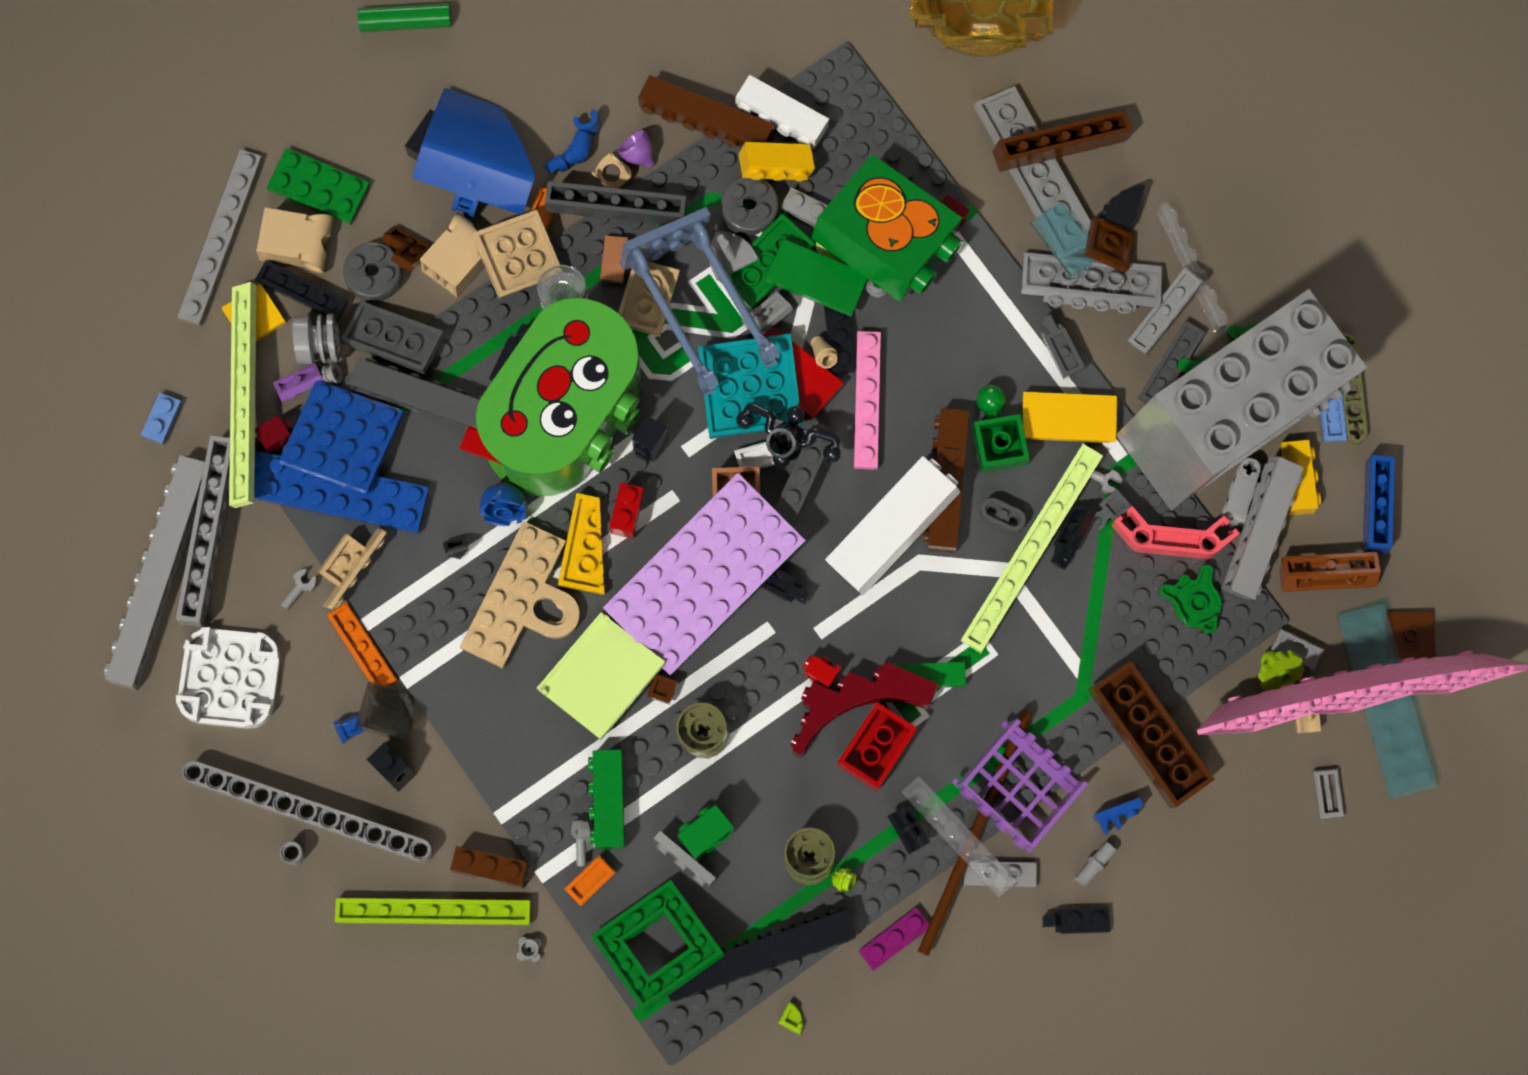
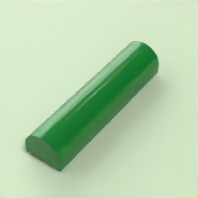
(404, 17)

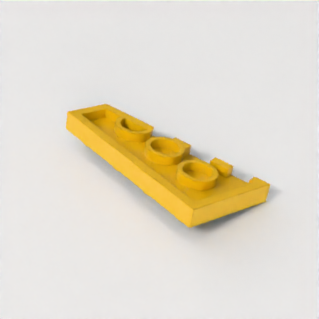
(583, 550)

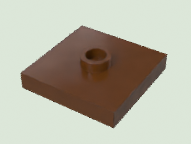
(1109, 244)
(1413, 634)

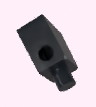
(391, 767)

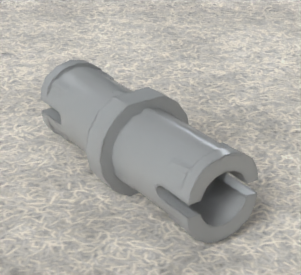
(1095, 864)

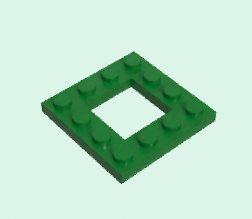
(652, 989)

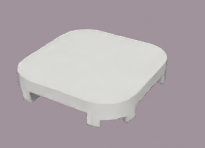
(228, 678)

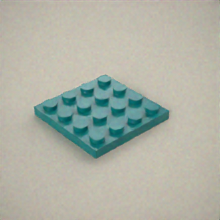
(747, 380)

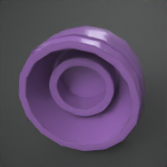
(637, 149)

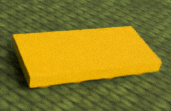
(1069, 417)

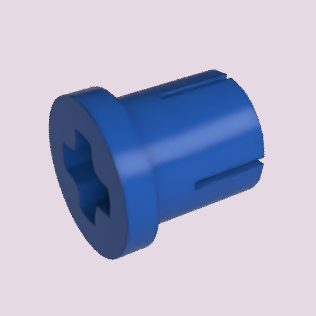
(346, 728)

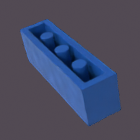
(1378, 504)

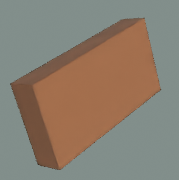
(611, 269)

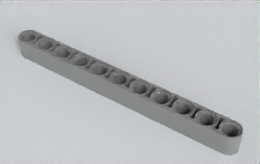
(297, 806)

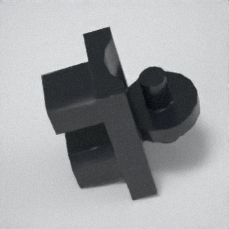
(908, 829)

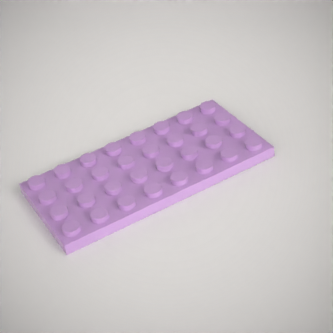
(704, 573)

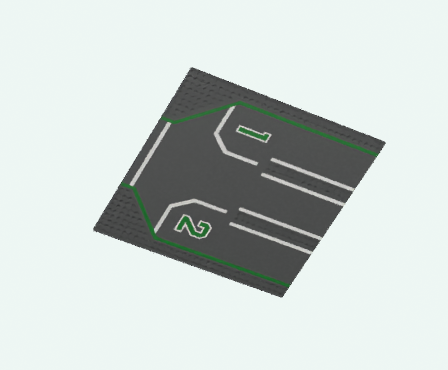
(1042, 658)

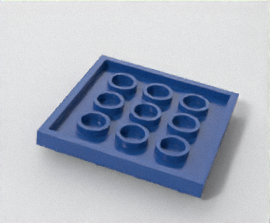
(341, 437)

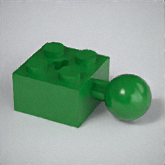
(996, 428)

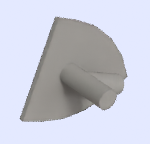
(732, 252)

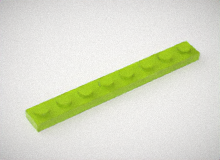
(432, 911)

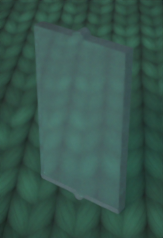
(1063, 239)

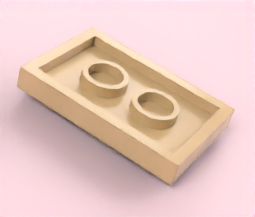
(639, 305)

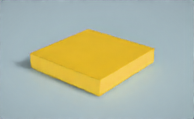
(267, 315)

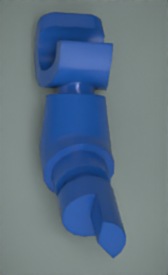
(580, 146)

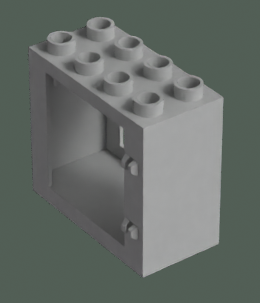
(1241, 399)

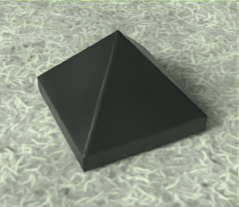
(456, 547)

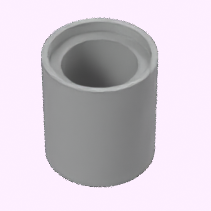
(285, 848)

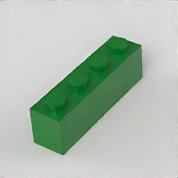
(608, 799)

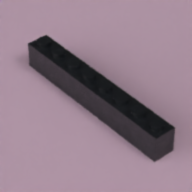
(772, 951)

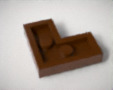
(408, 247)

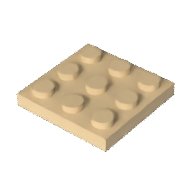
(515, 253)

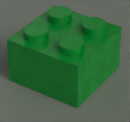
(705, 833)

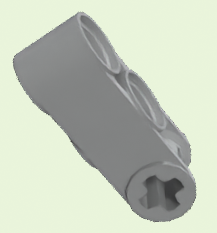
(1241, 492)

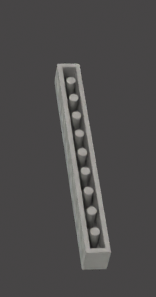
(157, 575)

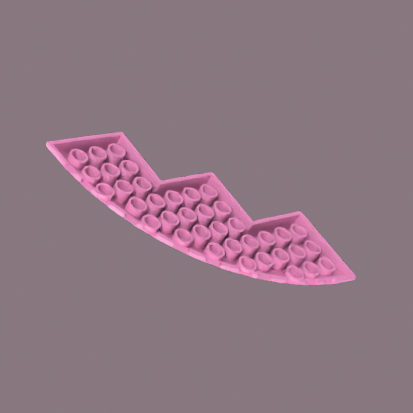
(1357, 690)

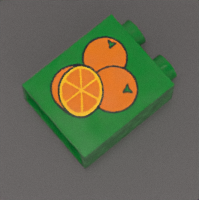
(888, 229)

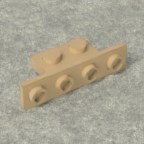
(346, 562)

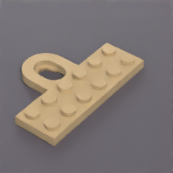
(515, 593)

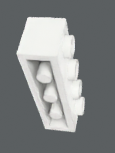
(786, 114)

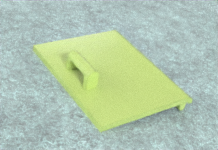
(601, 675)

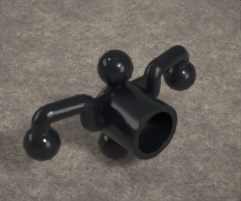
(799, 436)

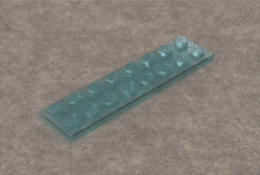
(1393, 723)

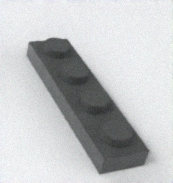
(1166, 371)

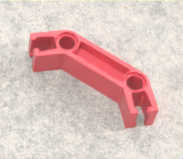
(1172, 540)

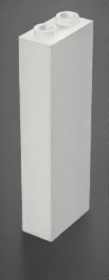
(893, 524)

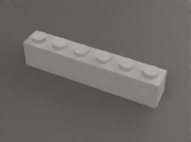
(1262, 528)

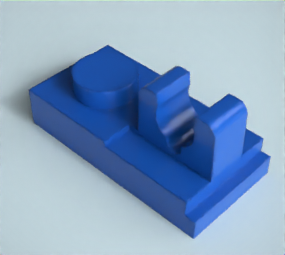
(1128, 809)

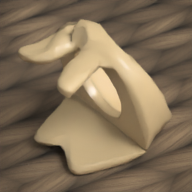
(625, 172)

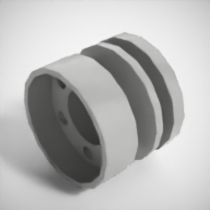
(314, 339)

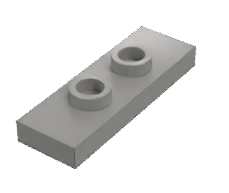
(1022, 872)

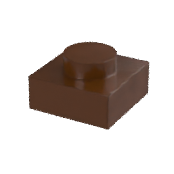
(662, 689)

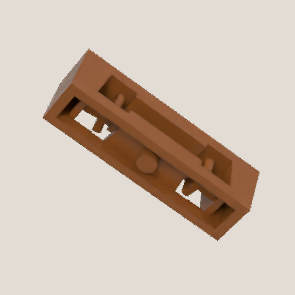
(1329, 572)

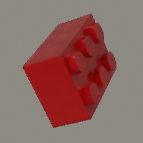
(876, 747)

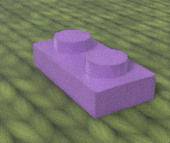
(297, 382)

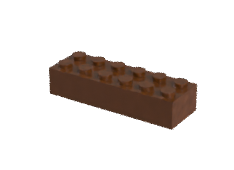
(1150, 734)

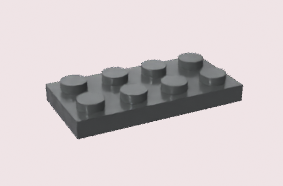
(392, 337)

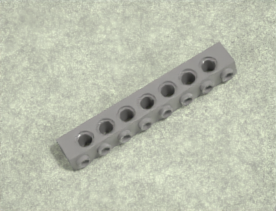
(205, 534)

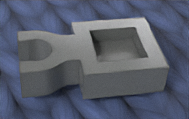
(1113, 507)

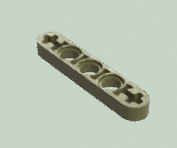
(1355, 400)

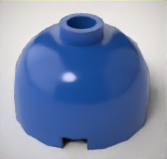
(503, 504)

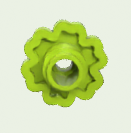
(1280, 669)

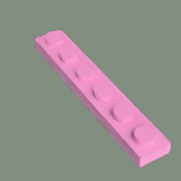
(867, 400)

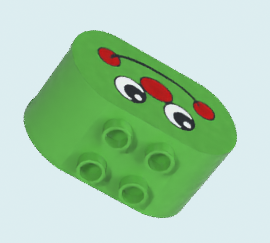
(562, 398)

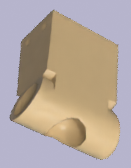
(294, 239)
(453, 257)

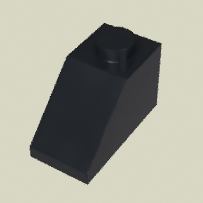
(1123, 208)

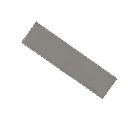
(1161, 318)

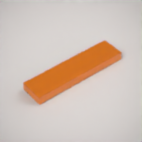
(361, 646)

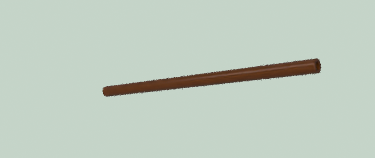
(960, 865)

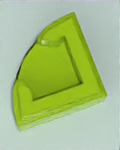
(791, 1018)

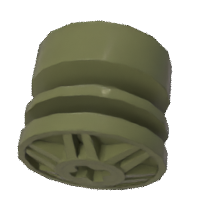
(698, 717)
(809, 842)

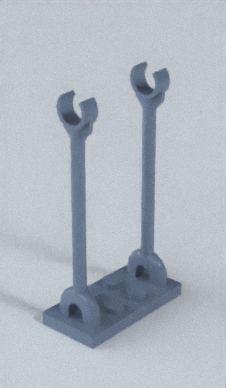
(673, 237)

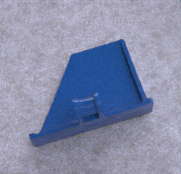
(475, 155)

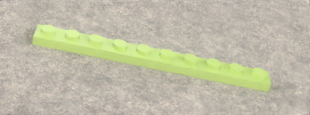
(242, 395)
(1031, 548)

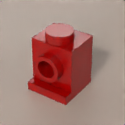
(821, 671)

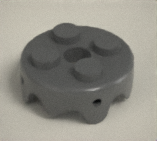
(749, 220)
(377, 286)

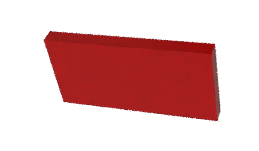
(814, 383)

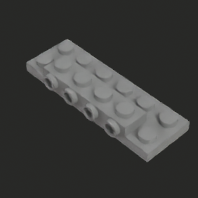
(1095, 287)

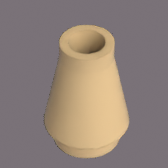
(824, 354)

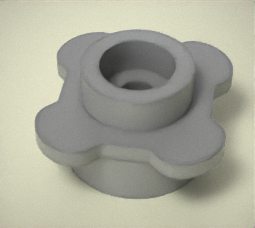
(533, 944)

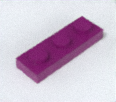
(894, 939)

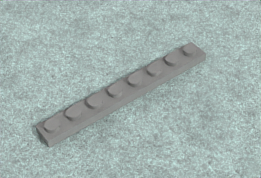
(220, 237)

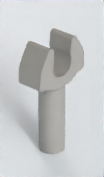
(1104, 478)
(299, 588)
(580, 831)

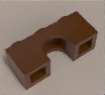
(489, 866)

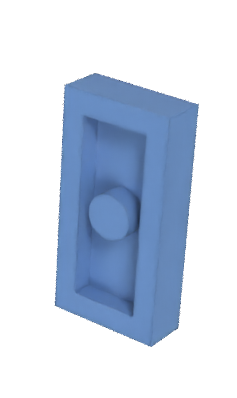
(161, 418)

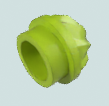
(844, 880)

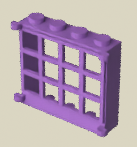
(1042, 759)

